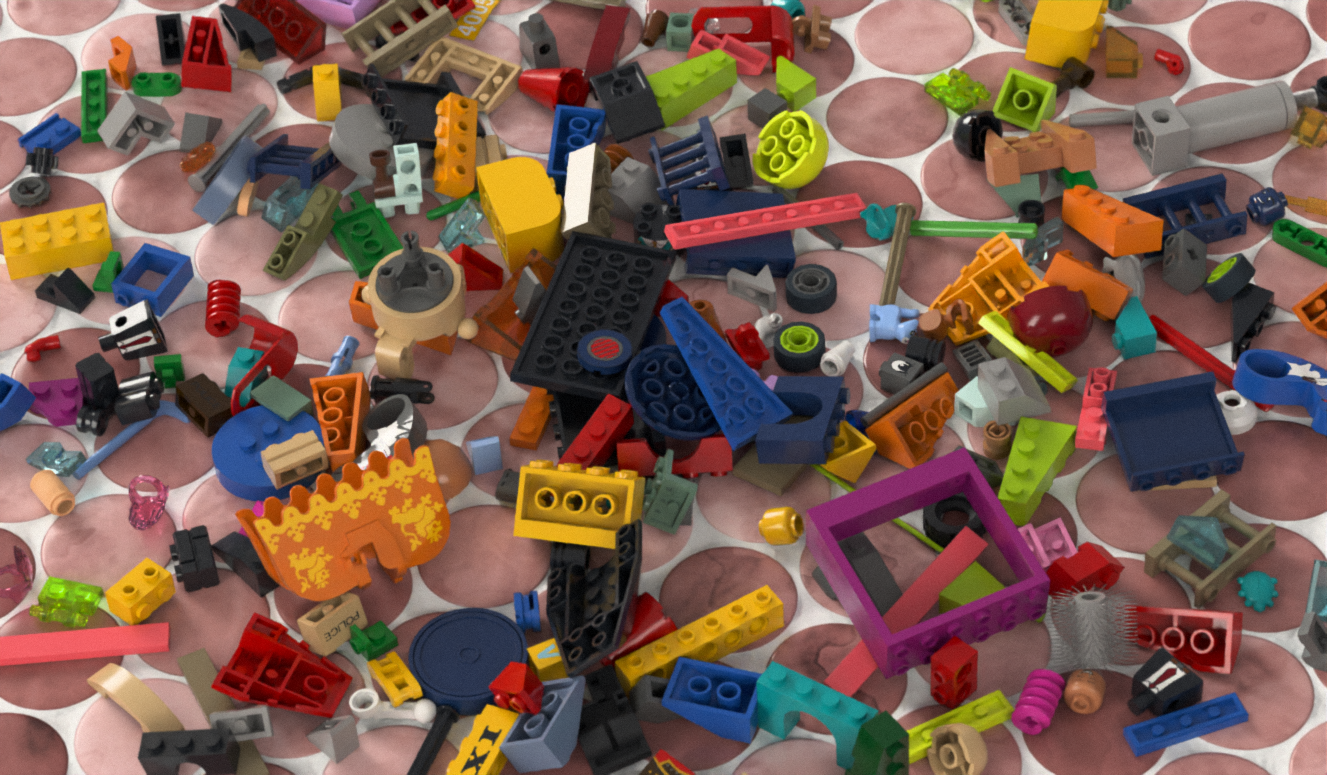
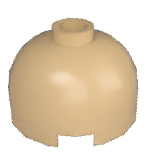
(957, 750)

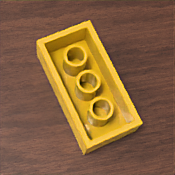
(56, 241)

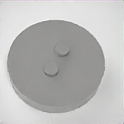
(358, 133)

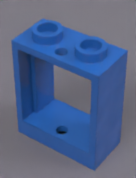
(159, 260)

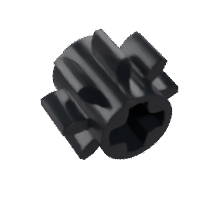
(42, 160)

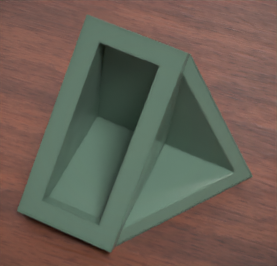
(1017, 193)

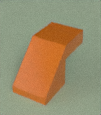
(123, 63)

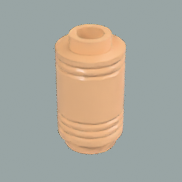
(52, 492)

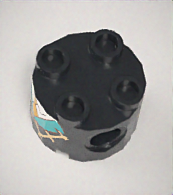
(650, 225)

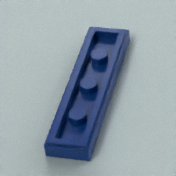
(1185, 724)

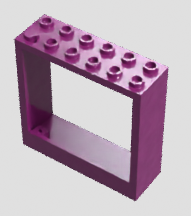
(897, 497)

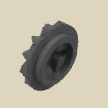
(37, 186)

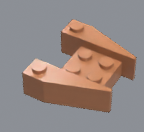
(1043, 150)

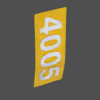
(472, 22)

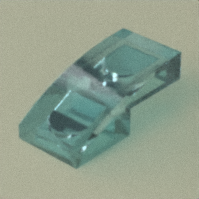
(1048, 236)
(54, 457)

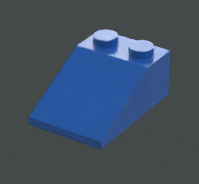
(714, 698)

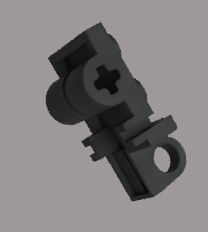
(609, 725)

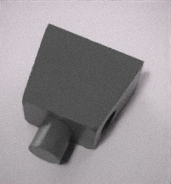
(536, 35)

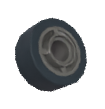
(811, 288)

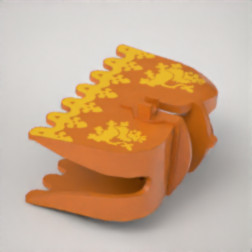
(379, 513)

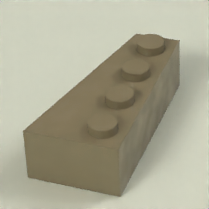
(587, 194)

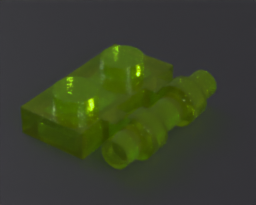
(956, 91)
(70, 596)

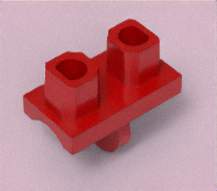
(748, 345)

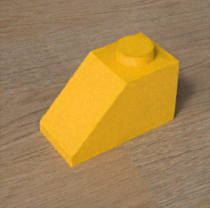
(327, 91)

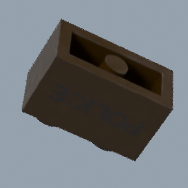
(203, 404)

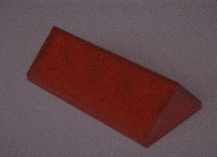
(294, 27)

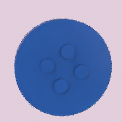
(239, 448)

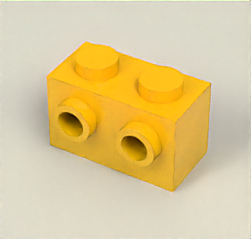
(140, 592)

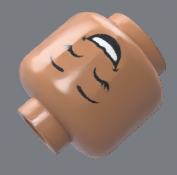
(1084, 692)

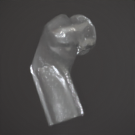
(710, 25)

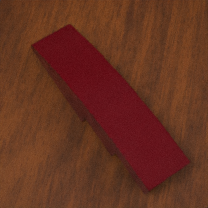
(607, 41)

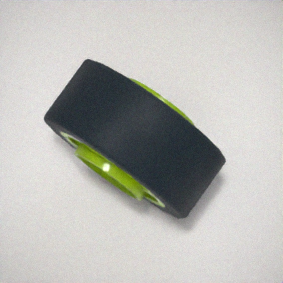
(1229, 278)
(799, 346)

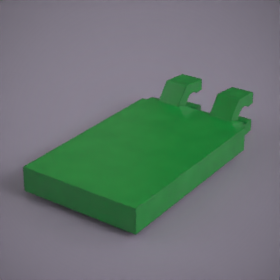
(363, 235)

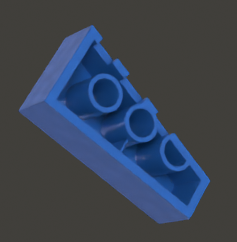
(572, 130)

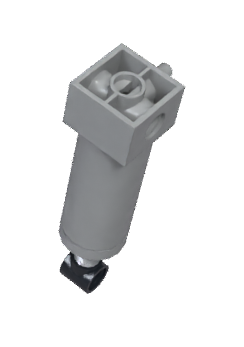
(1168, 132)

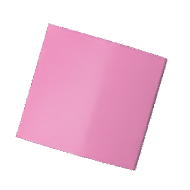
(1048, 542)

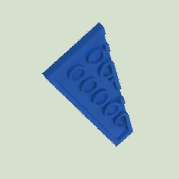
(728, 384)

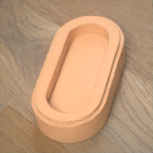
(247, 198)

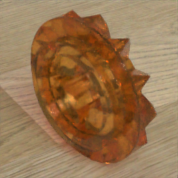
(197, 157)

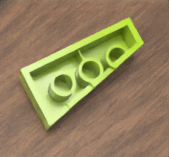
(692, 84)
(1033, 463)

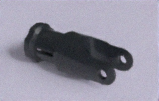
(411, 387)

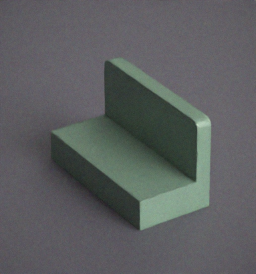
(282, 398)

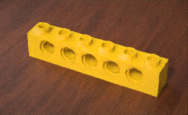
(705, 638)

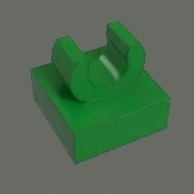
(169, 369)

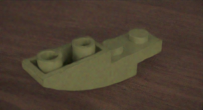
(304, 239)

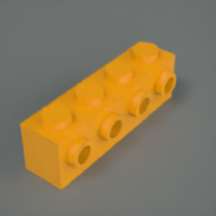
(455, 146)

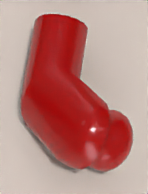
(1173, 61)
(42, 344)

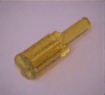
(1311, 205)

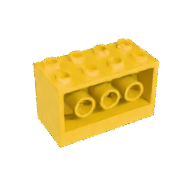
(565, 517)

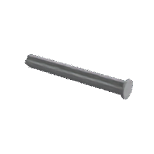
(247, 127)

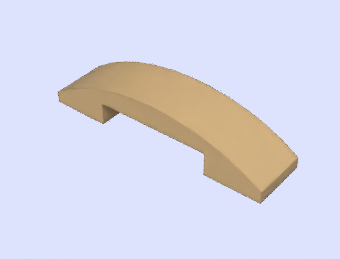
(135, 698)

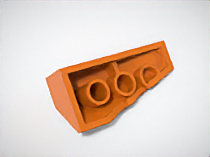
(915, 425)

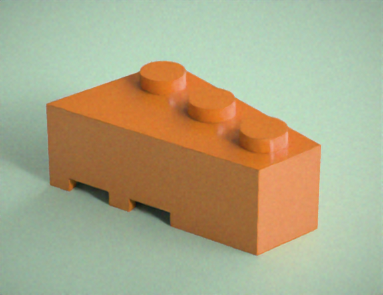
(1103, 291)

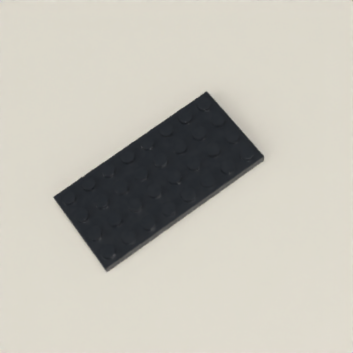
(593, 288)

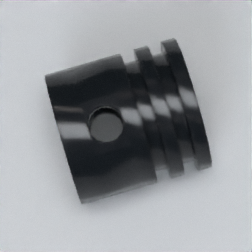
(926, 351)
(565, 553)

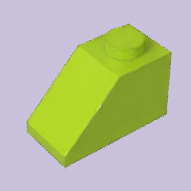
(794, 84)

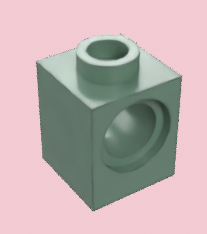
(679, 32)

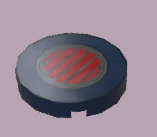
(604, 351)

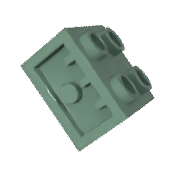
(667, 496)

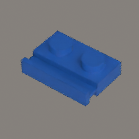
(51, 134)

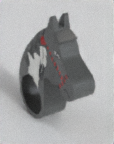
(386, 424)

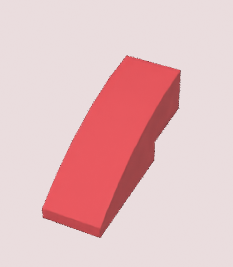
(748, 60)

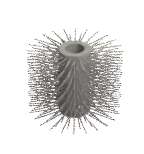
(1092, 629)

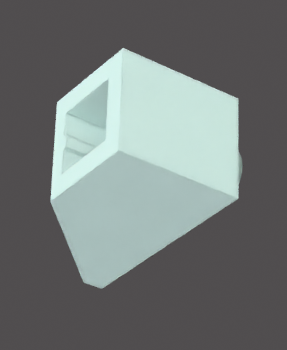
(972, 407)

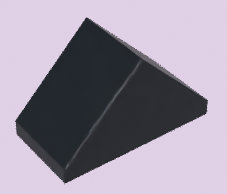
(171, 38)

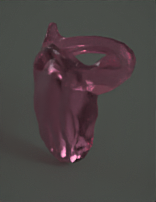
(147, 509)
(24, 570)

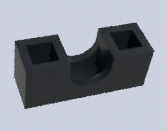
(209, 748)

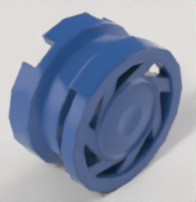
(527, 611)

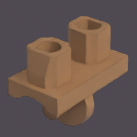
(814, 29)

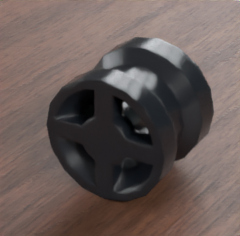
(92, 420)

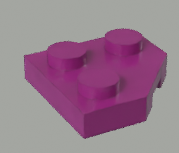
(57, 400)

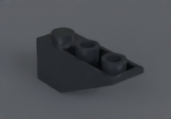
(1248, 314)

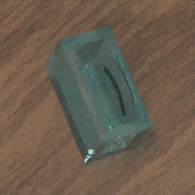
(286, 204)

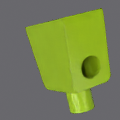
(968, 587)

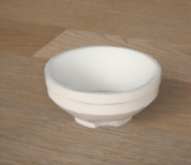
(1240, 417)

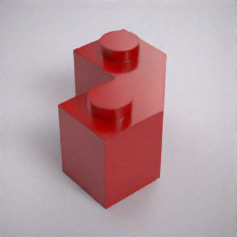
(1087, 567)

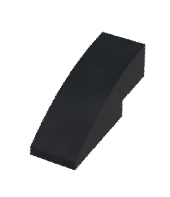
(247, 32)

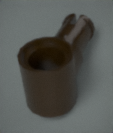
(1073, 74)

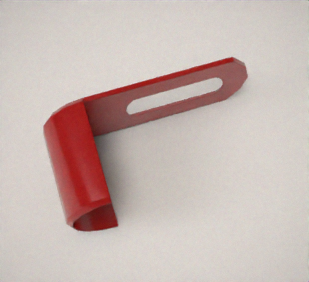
(768, 25)
(279, 350)

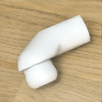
(768, 325)

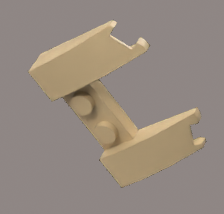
(498, 75)

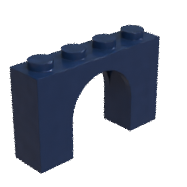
(810, 440)

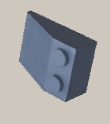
(552, 734)

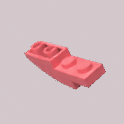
(1092, 426)

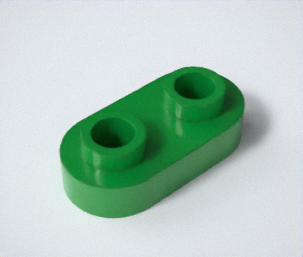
(156, 84)

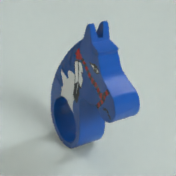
(1283, 380)

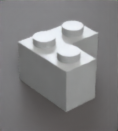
(131, 120)

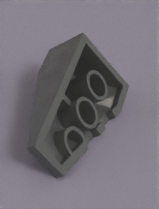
(870, 571)

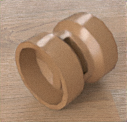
(997, 440)

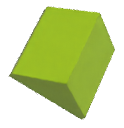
(1025, 100)

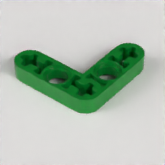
(1292, 234)

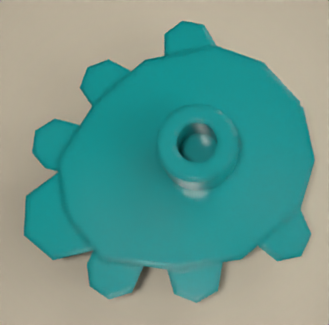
(1258, 590)

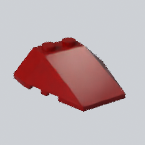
(281, 672)

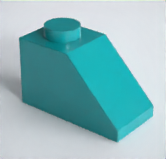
(1134, 331)
(240, 365)

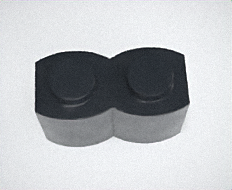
(138, 398)

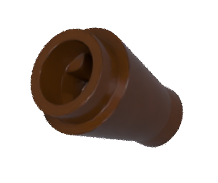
(654, 27)

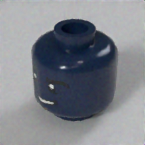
(1266, 206)

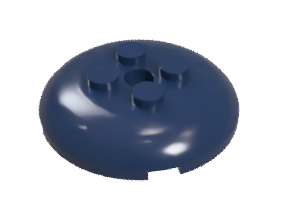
(668, 395)

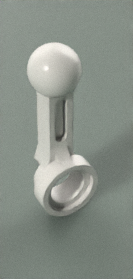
(422, 710)

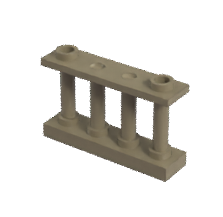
(407, 44)
(1163, 553)

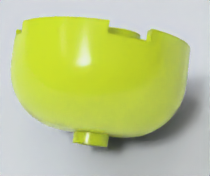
(791, 150)

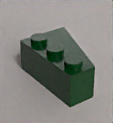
(881, 748)

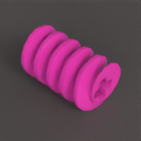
(1038, 701)

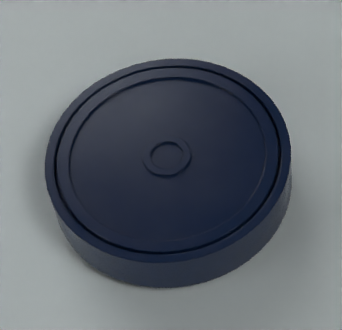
(462, 655)

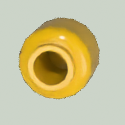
(781, 526)

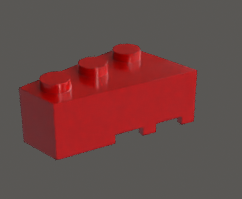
(205, 58)

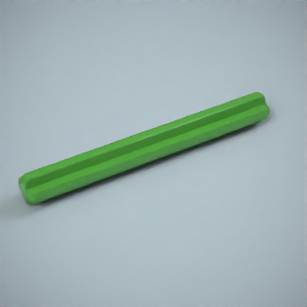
(973, 229)

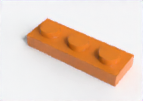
(532, 420)

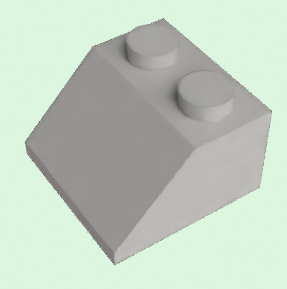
(632, 187)
(1010, 391)

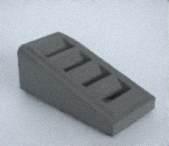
(970, 356)

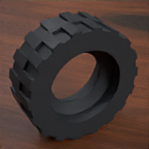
(942, 533)

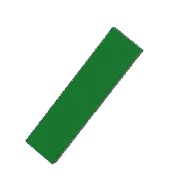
(93, 103)

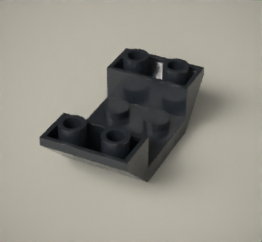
(627, 102)

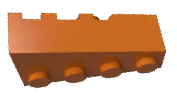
(341, 409)

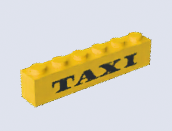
(480, 750)

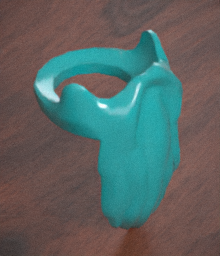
(880, 223)

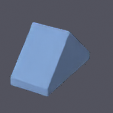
(485, 454)

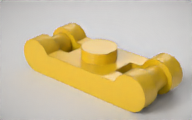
(393, 677)

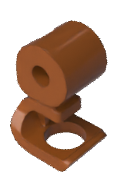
(936, 325)

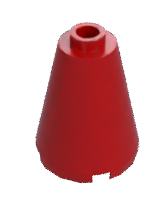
(555, 86)
(648, 627)

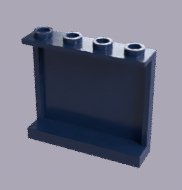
(743, 254)
(1170, 432)

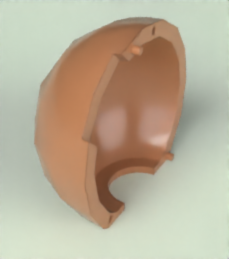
(451, 467)

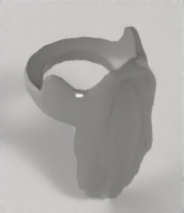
(1129, 271)

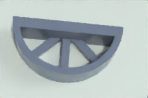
(227, 181)

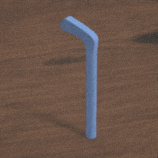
(166, 408)

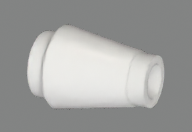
(837, 359)

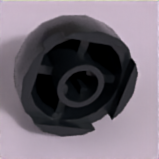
(971, 131)

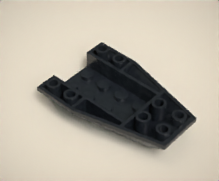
(598, 610)

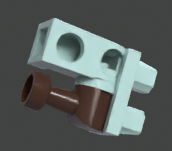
(397, 188)

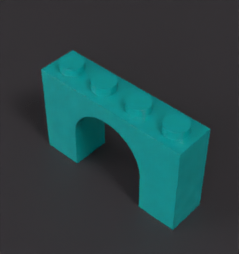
(786, 693)

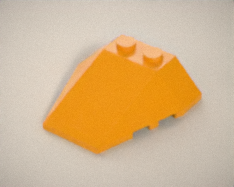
(989, 284)

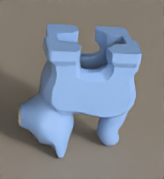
(887, 325)

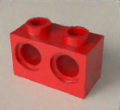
(954, 673)

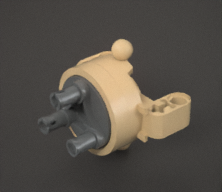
(415, 299)

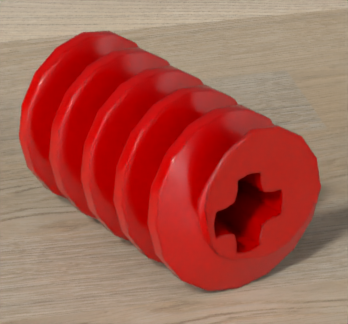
(222, 307)

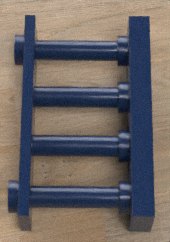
(711, 160)
(305, 163)
(1191, 196)

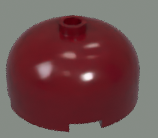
(1052, 320)

